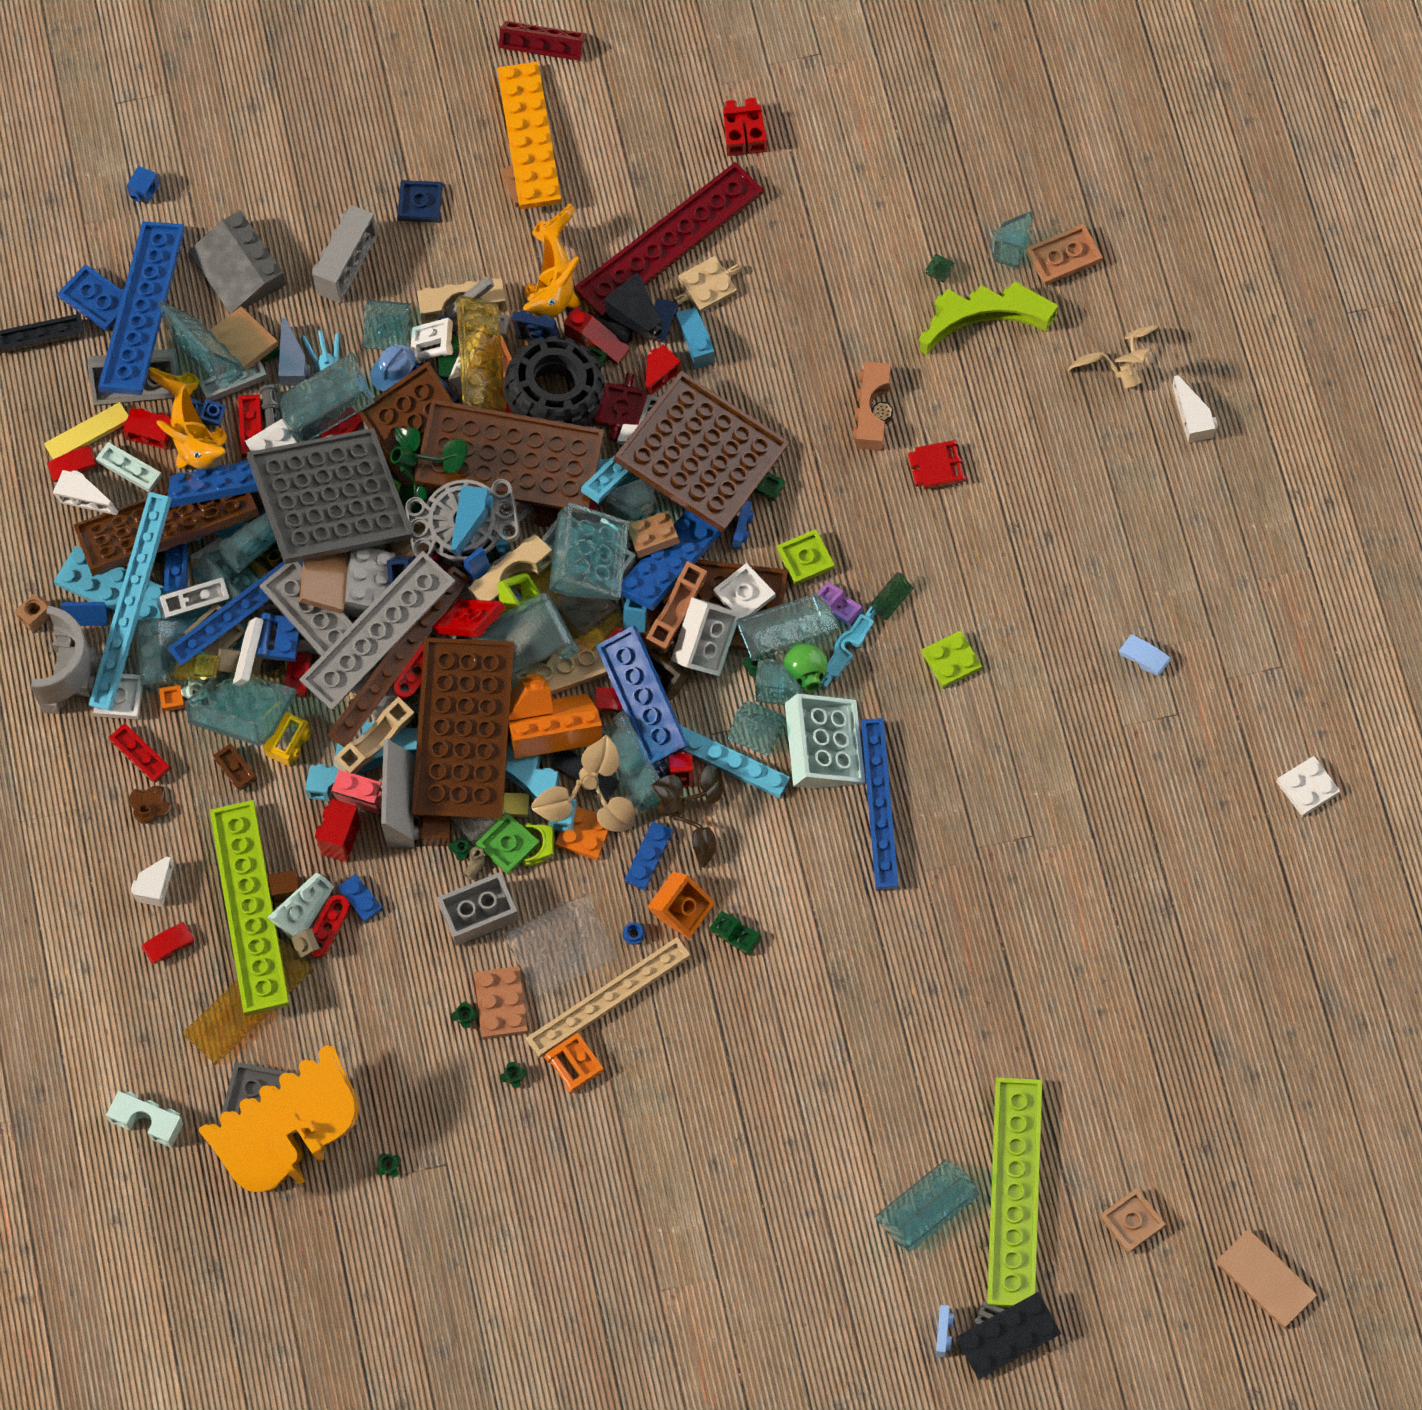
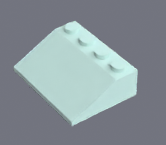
(824, 741)

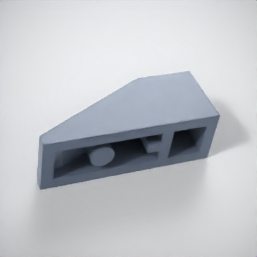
(292, 361)

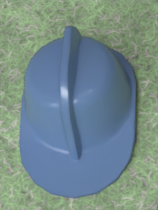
(392, 366)

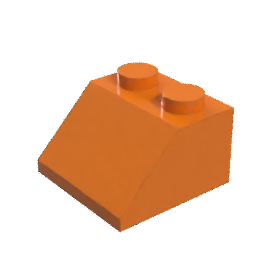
(530, 698)
(681, 904)

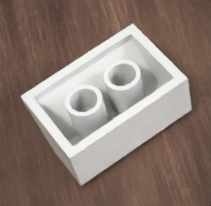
(705, 637)

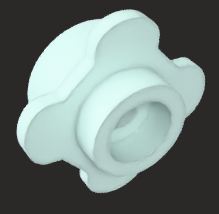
(193, 685)

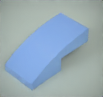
(1145, 654)

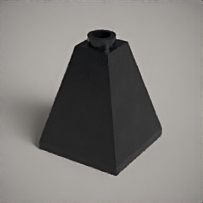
(633, 308)

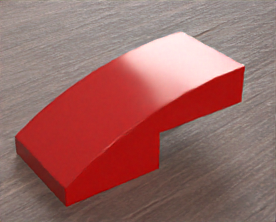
(78, 460)
(607, 700)
(167, 942)

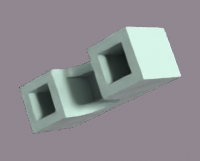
(128, 1109)

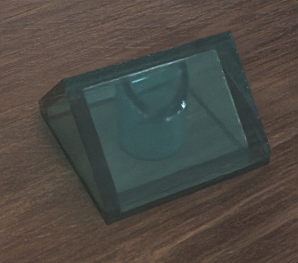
(756, 727)

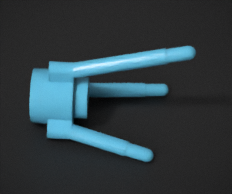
(326, 358)

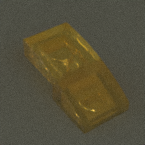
(198, 668)

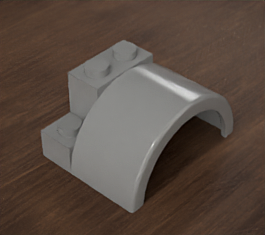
(73, 668)

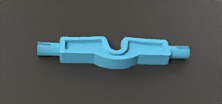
(853, 637)

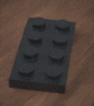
(1008, 1335)

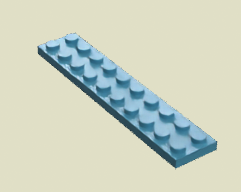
(106, 588)

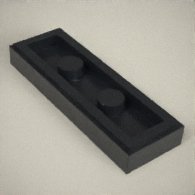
(570, 765)

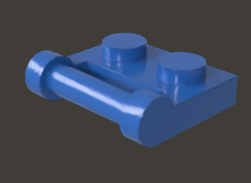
(285, 642)

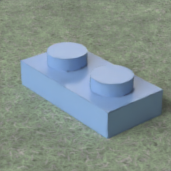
(943, 1340)

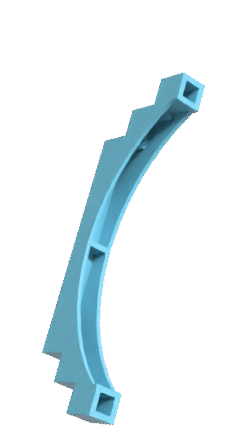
(521, 771)

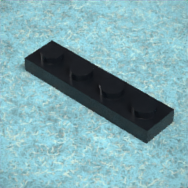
(41, 333)

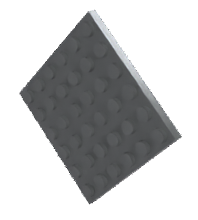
(329, 495)

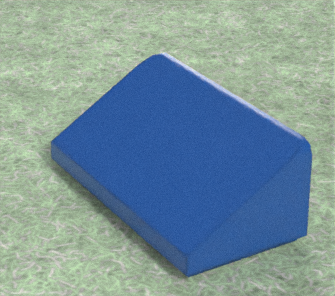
(87, 612)

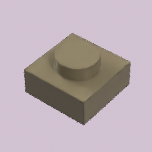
(305, 943)

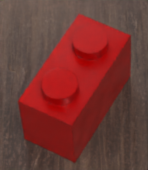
(143, 428)

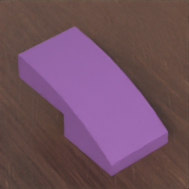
(841, 606)

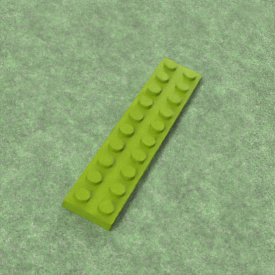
(247, 908)
(1014, 1191)

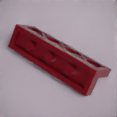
(541, 40)

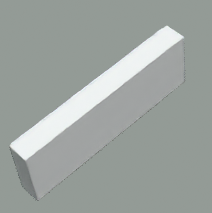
(248, 651)

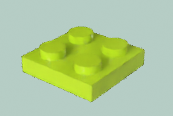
(805, 557)
(951, 659)

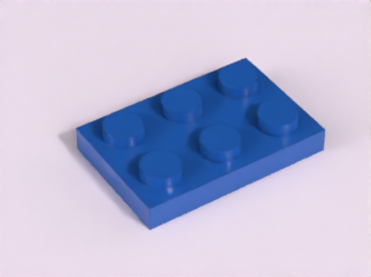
(93, 297)

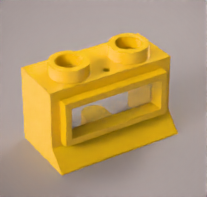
(287, 739)

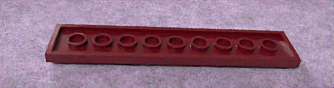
(672, 235)

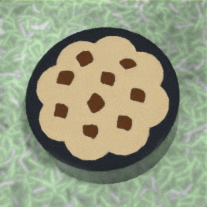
(883, 411)

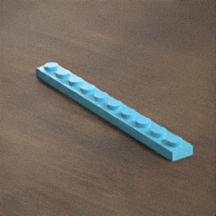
(130, 601)

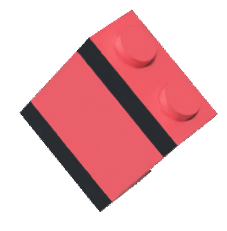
(358, 791)

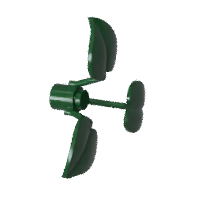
(404, 454)

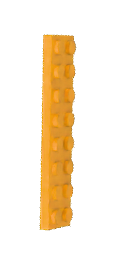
(529, 135)

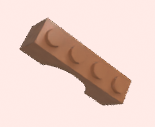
(875, 383)
(675, 610)

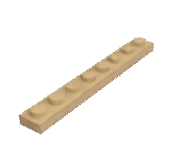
(608, 997)

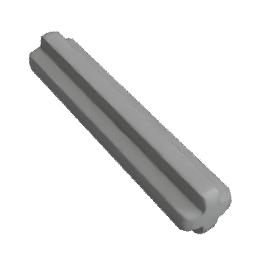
(475, 292)

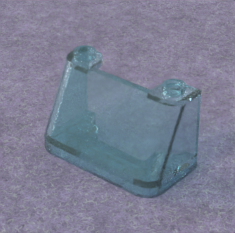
(536, 631)

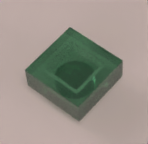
(939, 268)

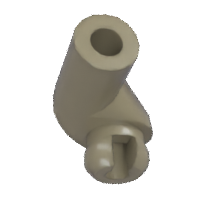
(477, 861)

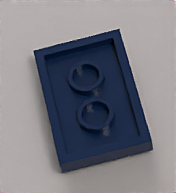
(533, 327)

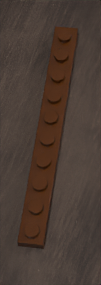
(393, 664)

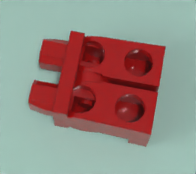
(741, 120)

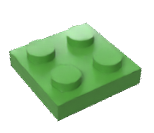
(508, 843)

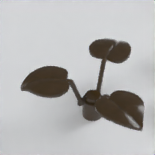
(671, 804)

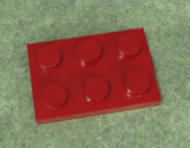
(469, 617)

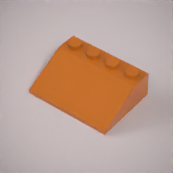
(570, 726)

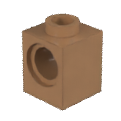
(29, 620)

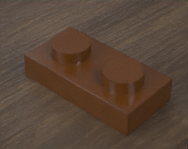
(234, 767)

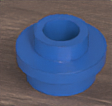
(631, 927)

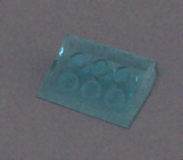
(201, 346)
(325, 399)
(588, 554)
(242, 711)

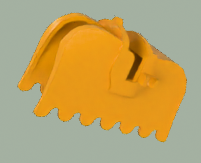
(260, 1141)

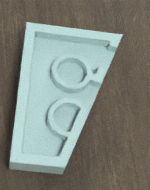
(302, 906)

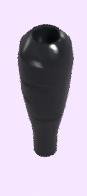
(622, 333)

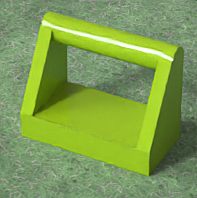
(506, 595)

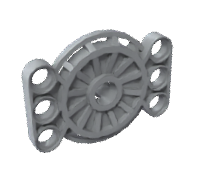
(442, 514)

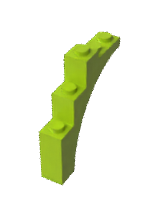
(1014, 304)

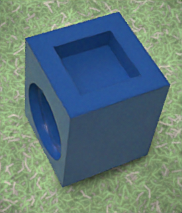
(142, 185)

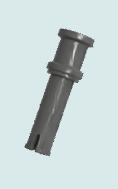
(270, 403)

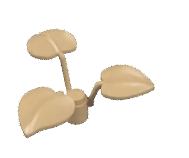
(1128, 371)
(597, 758)

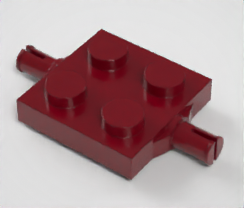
(621, 406)

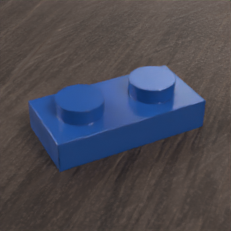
(741, 534)
(360, 898)

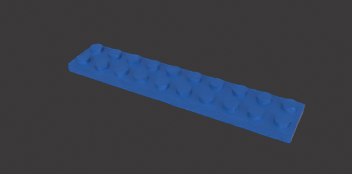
(139, 313)

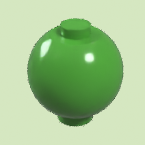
(806, 665)

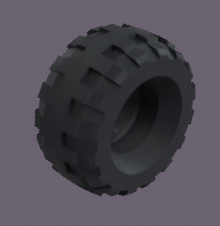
(557, 357)

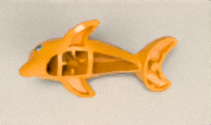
(555, 283)
(192, 439)

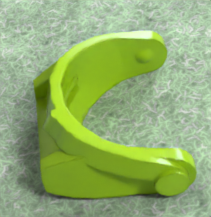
(547, 847)

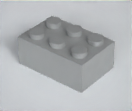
(365, 579)
(478, 909)

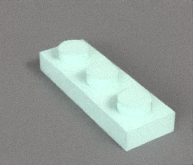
(129, 467)

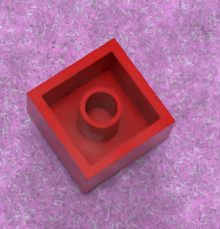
(338, 830)

